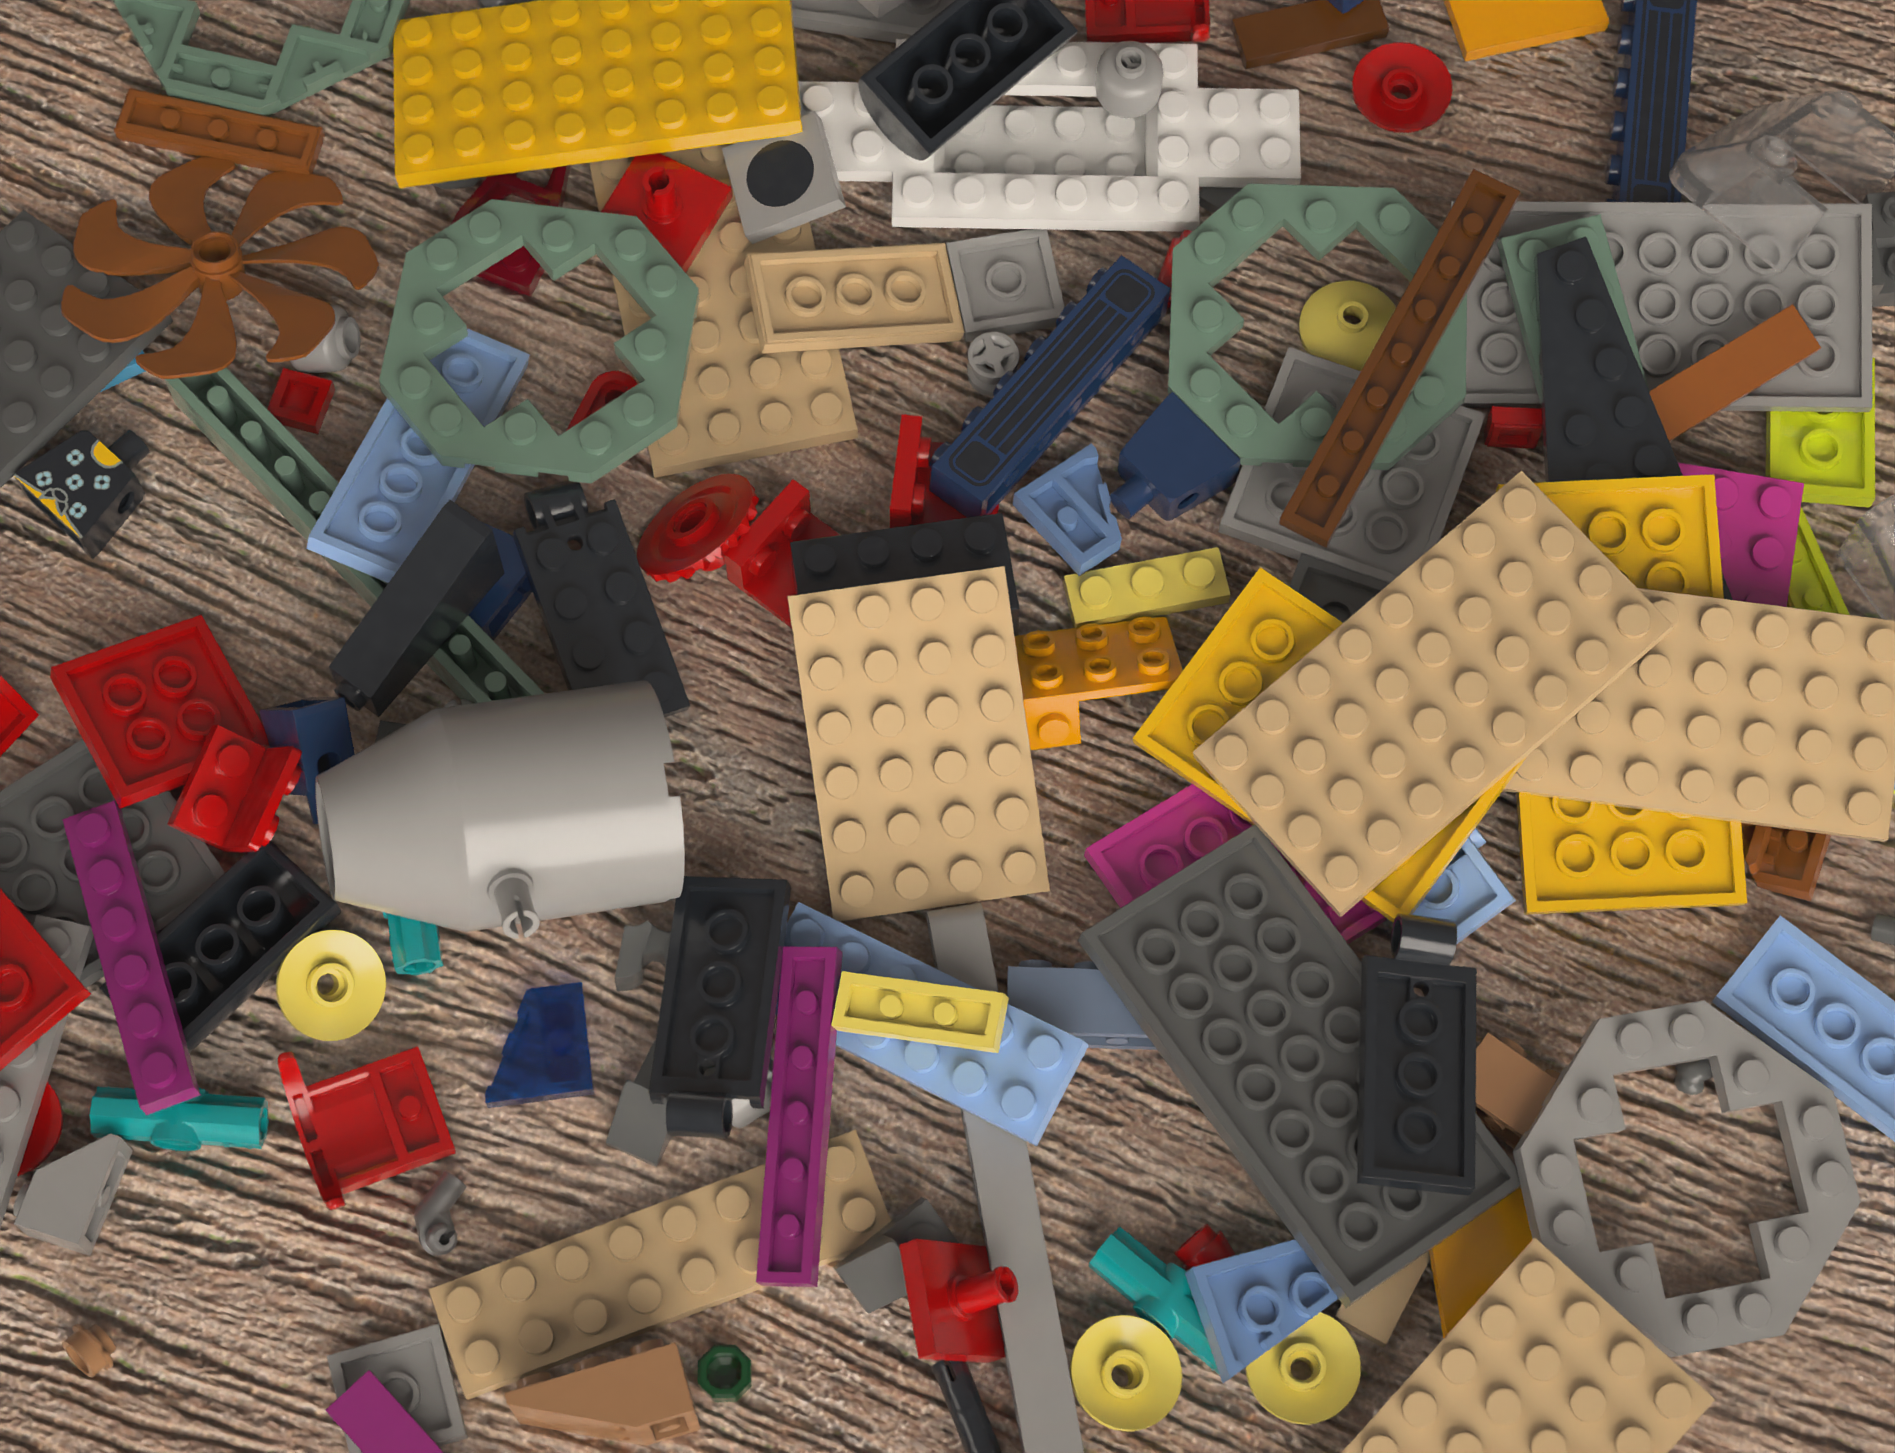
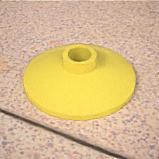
(1330, 336)
(356, 988)
(1146, 1358)
(1333, 1378)

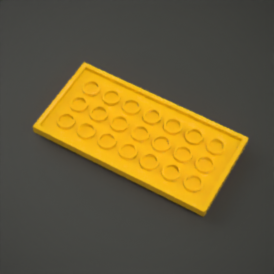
(587, 83)
(1611, 855)

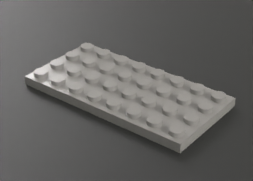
(1692, 293)

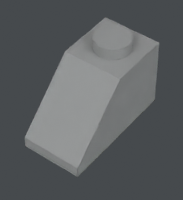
(73, 1195)

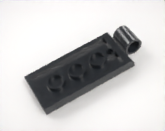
(595, 596)
(718, 1001)
(1418, 1062)

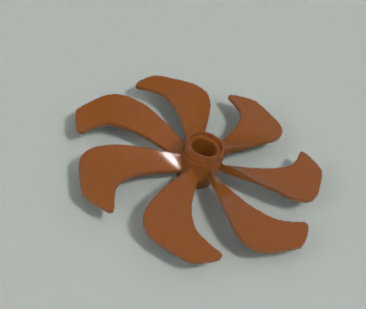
(213, 267)

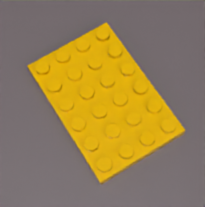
(1245, 654)

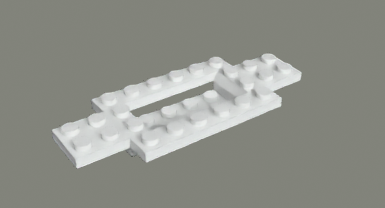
(1074, 162)

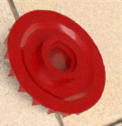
(697, 528)

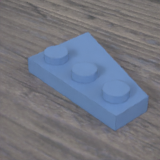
(1256, 1301)

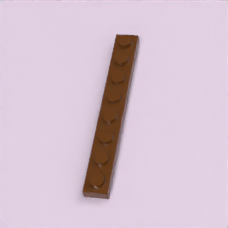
(1399, 358)

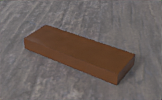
(1305, 30)

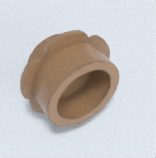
(90, 1349)

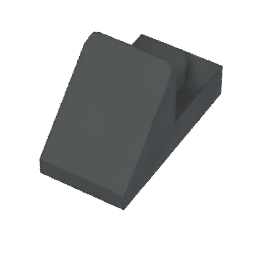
(638, 1123)
(876, 1268)

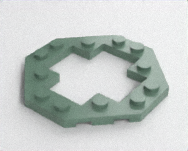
(306, 64)
(1205, 321)
(521, 438)

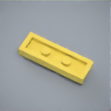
(1147, 588)
(920, 1011)

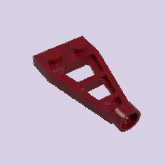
(519, 269)

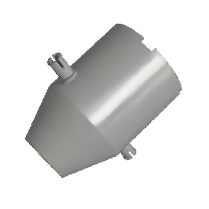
(508, 812)

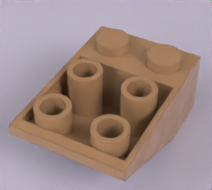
(621, 1400)

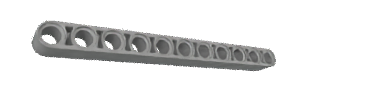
(1012, 1224)

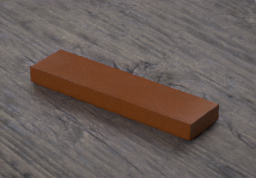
(218, 132)
(1733, 371)

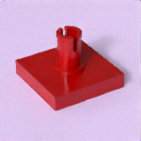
(672, 202)
(955, 1300)

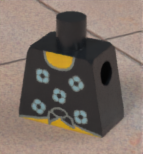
(86, 486)

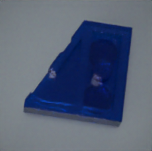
(546, 1051)

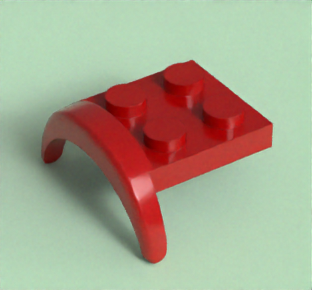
(1147, 21)
(366, 1122)

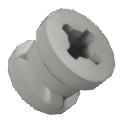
(995, 351)

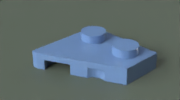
(1072, 511)

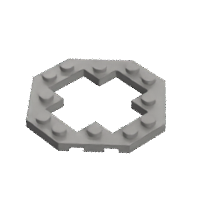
(1745, 1076)

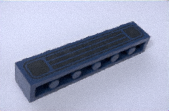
(1653, 99)
(1048, 389)

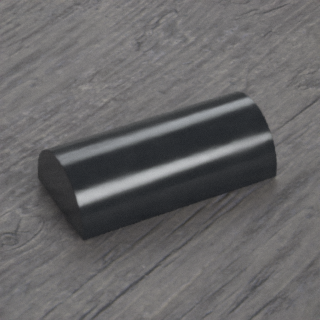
(959, 68)
(238, 937)

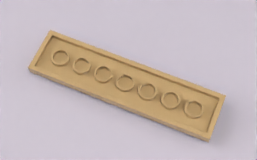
(636, 1273)

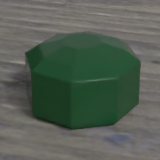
(724, 1373)

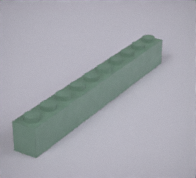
(300, 490)

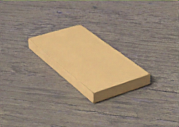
(853, 297)

